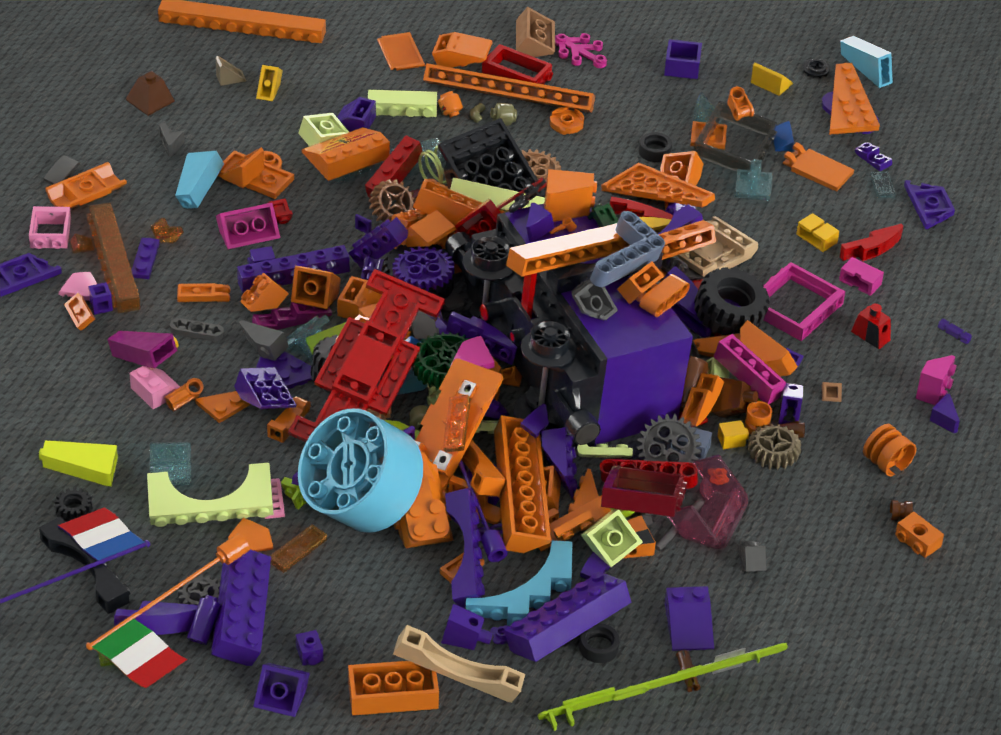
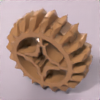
(383, 194)

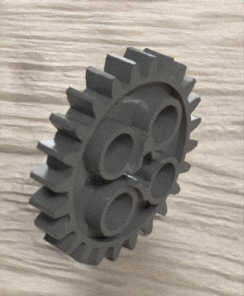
(677, 430)

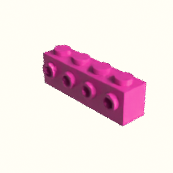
(749, 368)

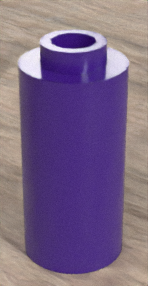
(204, 620)

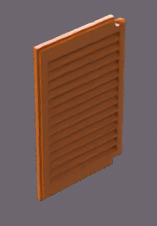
(400, 51)

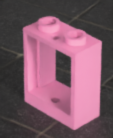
(42, 215)

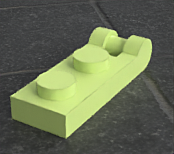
(604, 451)

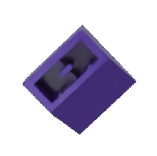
(358, 114)

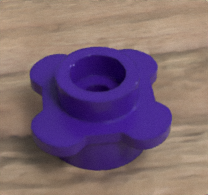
(499, 635)

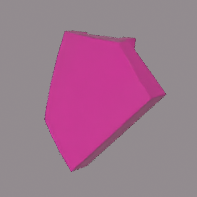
(475, 352)

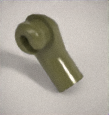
(475, 112)

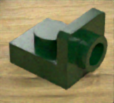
(603, 215)

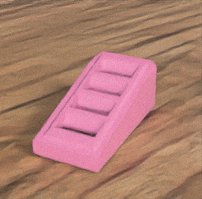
(277, 499)

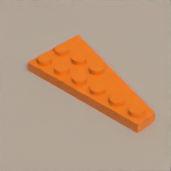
(850, 105)
(656, 185)

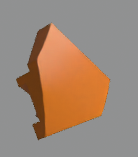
(256, 535)

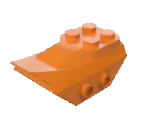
(427, 518)

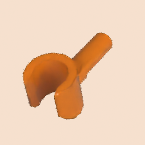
(566, 223)

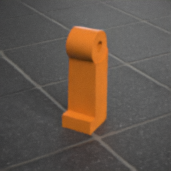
(286, 418)

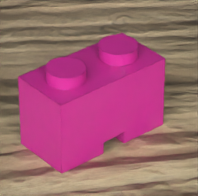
(861, 275)

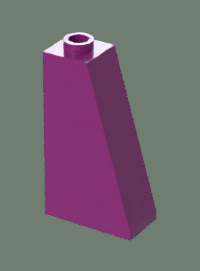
(142, 347)

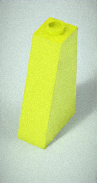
(81, 460)

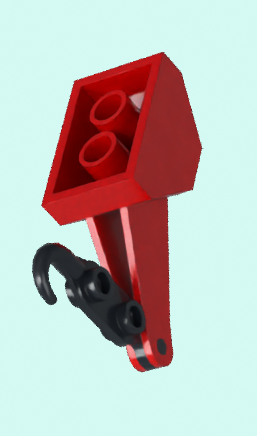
(485, 215)

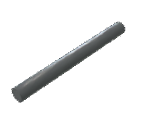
(673, 531)

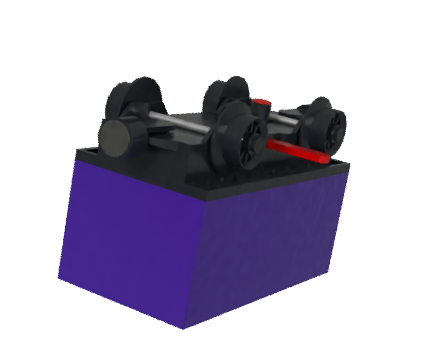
(589, 372)

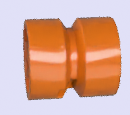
(757, 415)

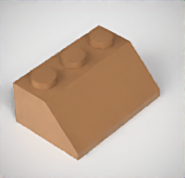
(535, 34)

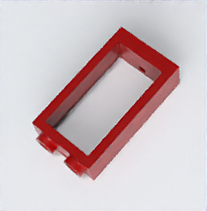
(492, 67)

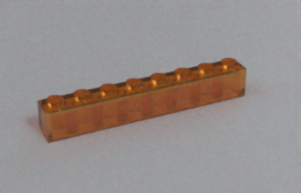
(113, 258)

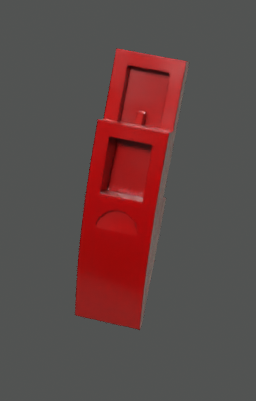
(875, 245)

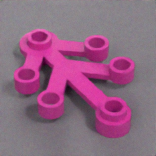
(564, 41)

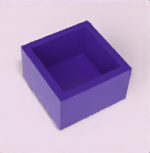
(683, 59)

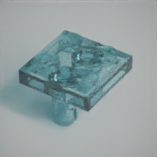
(753, 182)
(299, 336)

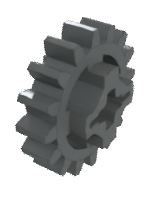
(198, 588)

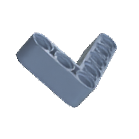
(643, 248)

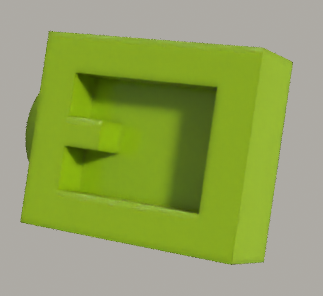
(293, 491)

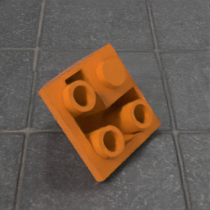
(264, 294)

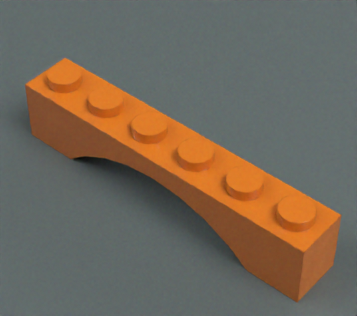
(486, 477)

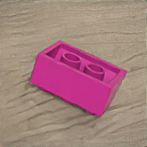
(248, 225)

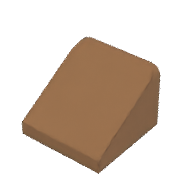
(831, 391)

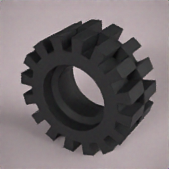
(69, 497)

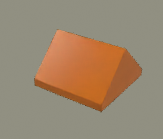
(245, 169)
(429, 230)

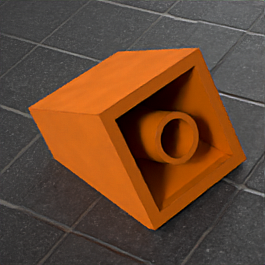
(569, 194)
(314, 287)

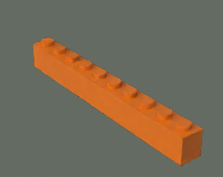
(242, 20)
(509, 88)

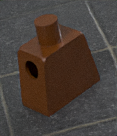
(734, 398)

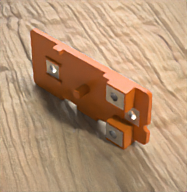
(430, 440)

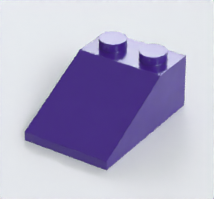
(689, 618)

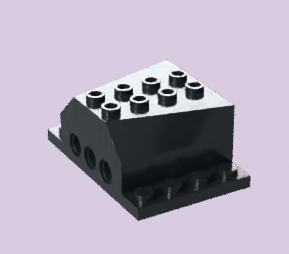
(488, 158)

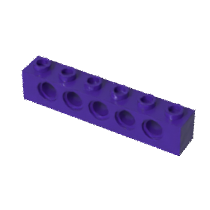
(282, 269)

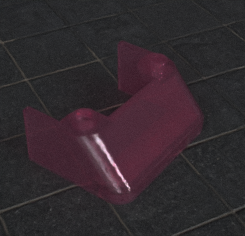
(722, 510)

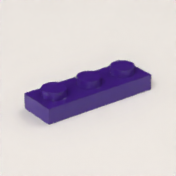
(145, 258)

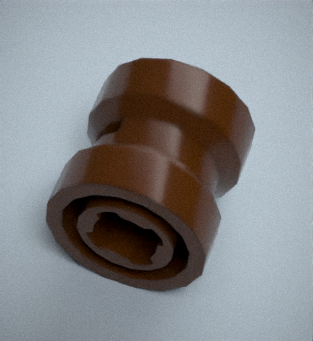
(900, 509)

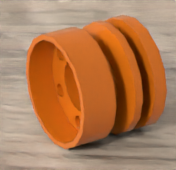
(889, 448)

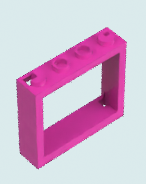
(833, 294)

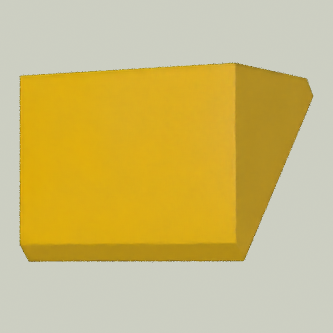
(769, 79)

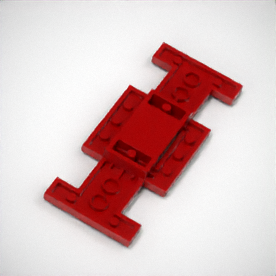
(365, 350)

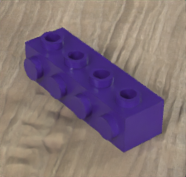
(379, 241)

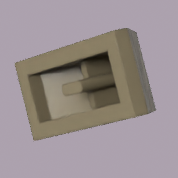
(227, 72)

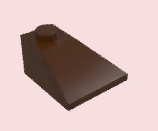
(150, 94)

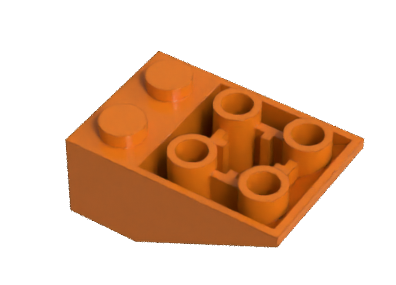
(460, 49)
(355, 296)

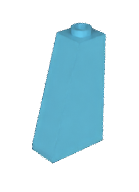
(868, 59)
(197, 177)

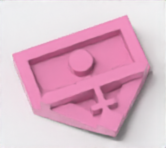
(78, 284)

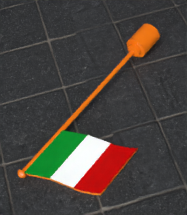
(137, 648)

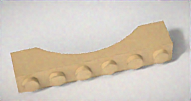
(422, 650)

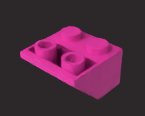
(935, 378)

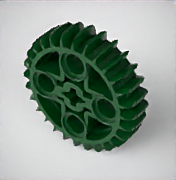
(436, 357)

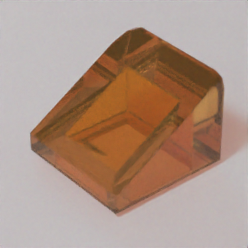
(81, 243)

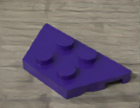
(930, 203)
(24, 272)
(290, 369)

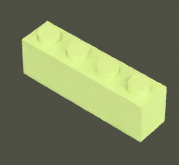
(404, 103)

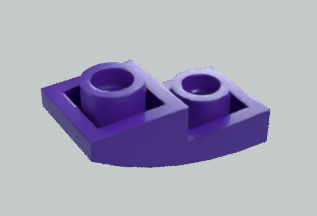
(871, 155)

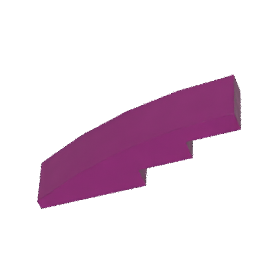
(290, 316)

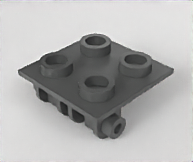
(669, 263)

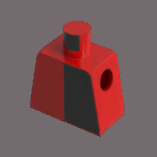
(873, 326)

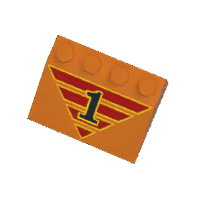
(348, 152)

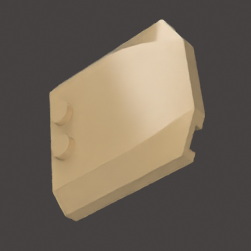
(729, 250)

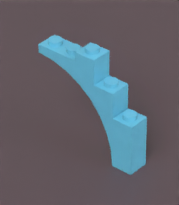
(515, 604)

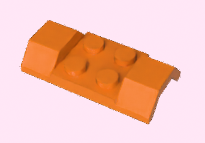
(84, 187)

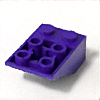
(263, 388)
(560, 453)

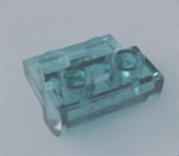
(174, 459)

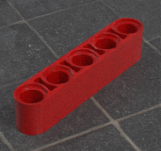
(681, 468)

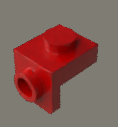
(282, 211)

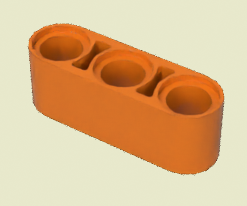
(664, 295)

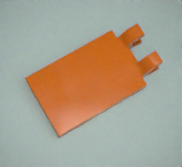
(817, 167)

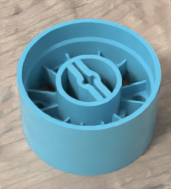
(360, 470)

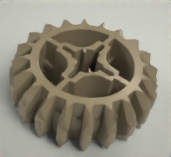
(786, 447)

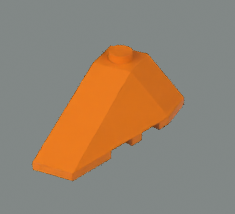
(682, 165)

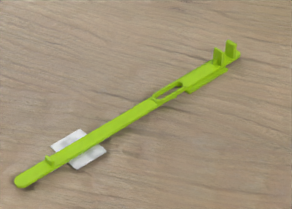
(722, 663)

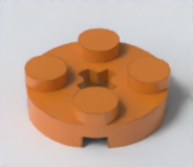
(573, 123)

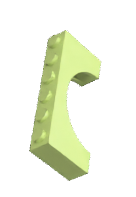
(249, 500)

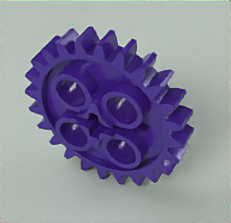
(424, 267)

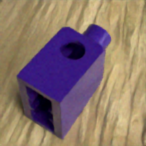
(791, 396)
(465, 629)

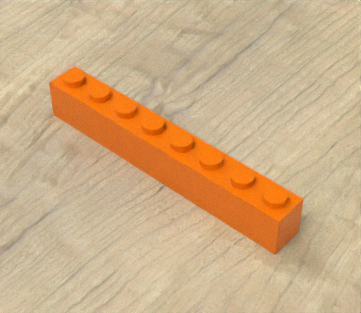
(565, 250)

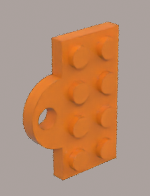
(270, 181)

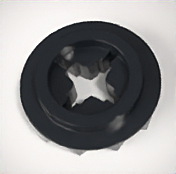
(810, 65)

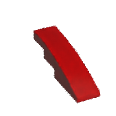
(639, 209)

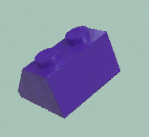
(281, 689)

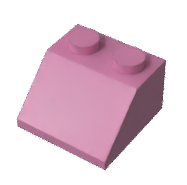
(152, 385)

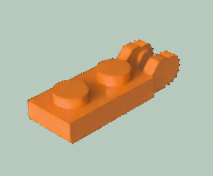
(203, 292)

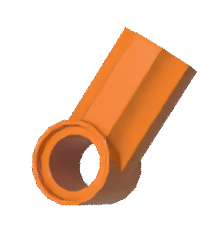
(183, 395)

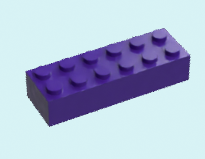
(242, 608)
(567, 616)

